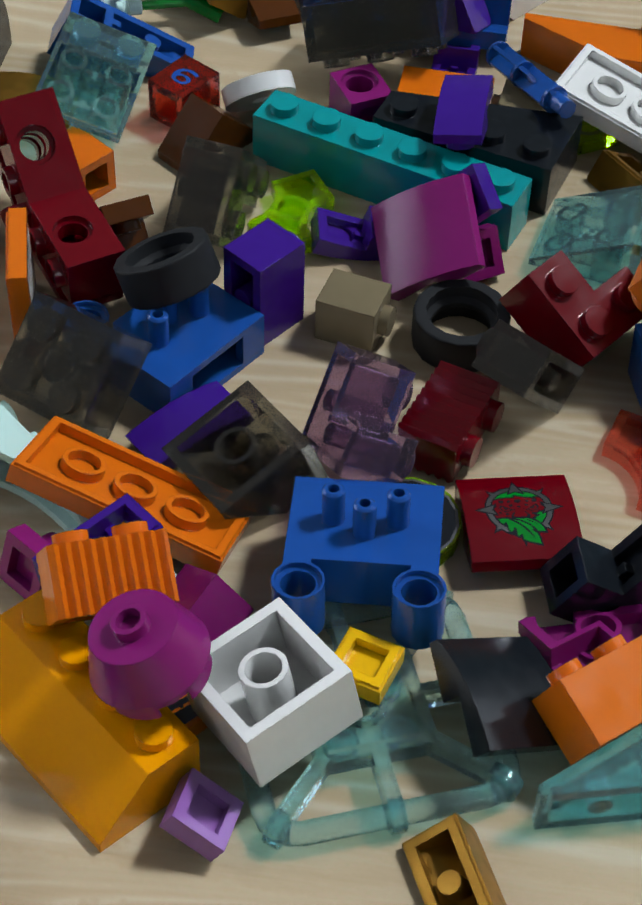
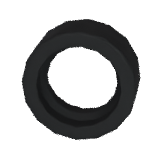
(167, 268)
(450, 299)

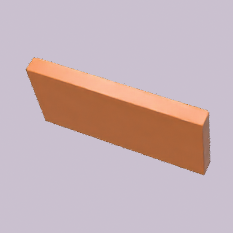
(92, 472)

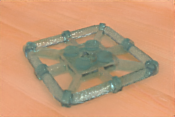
(393, 733)

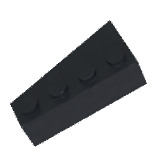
(516, 139)

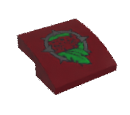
(515, 521)

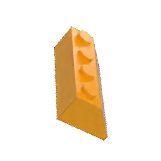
(85, 754)

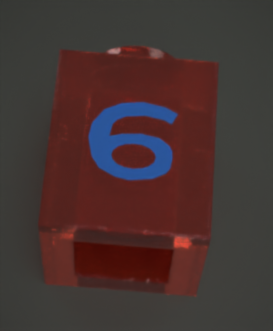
(176, 82)

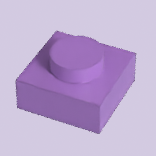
(201, 814)

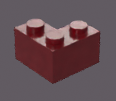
(567, 314)

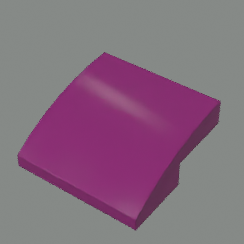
(428, 235)

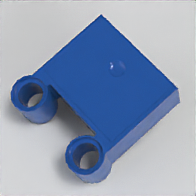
(191, 342)
(365, 548)

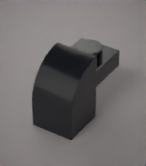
(593, 576)

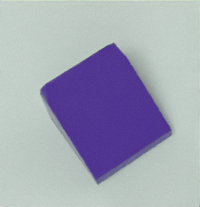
(472, 15)

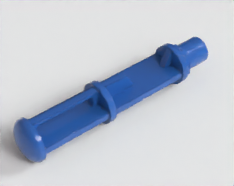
(530, 79)

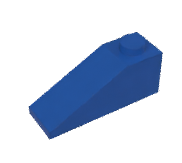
(167, 49)

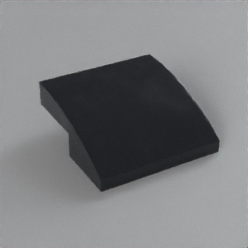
(496, 691)

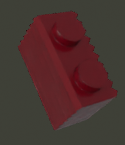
(451, 419)

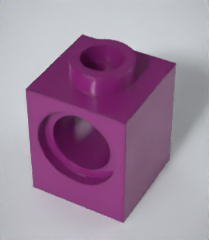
(357, 91)

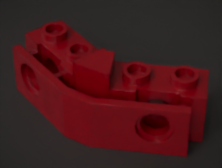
(65, 225)

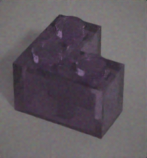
(358, 415)

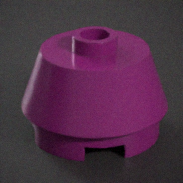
(147, 653)

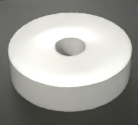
(253, 90)

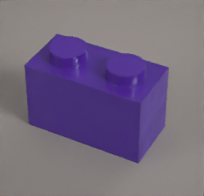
(268, 274)

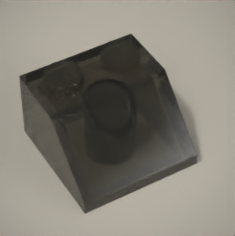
(244, 456)

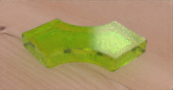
(295, 204)

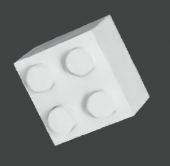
(275, 692)

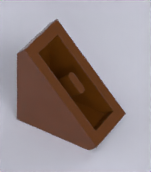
(202, 121)

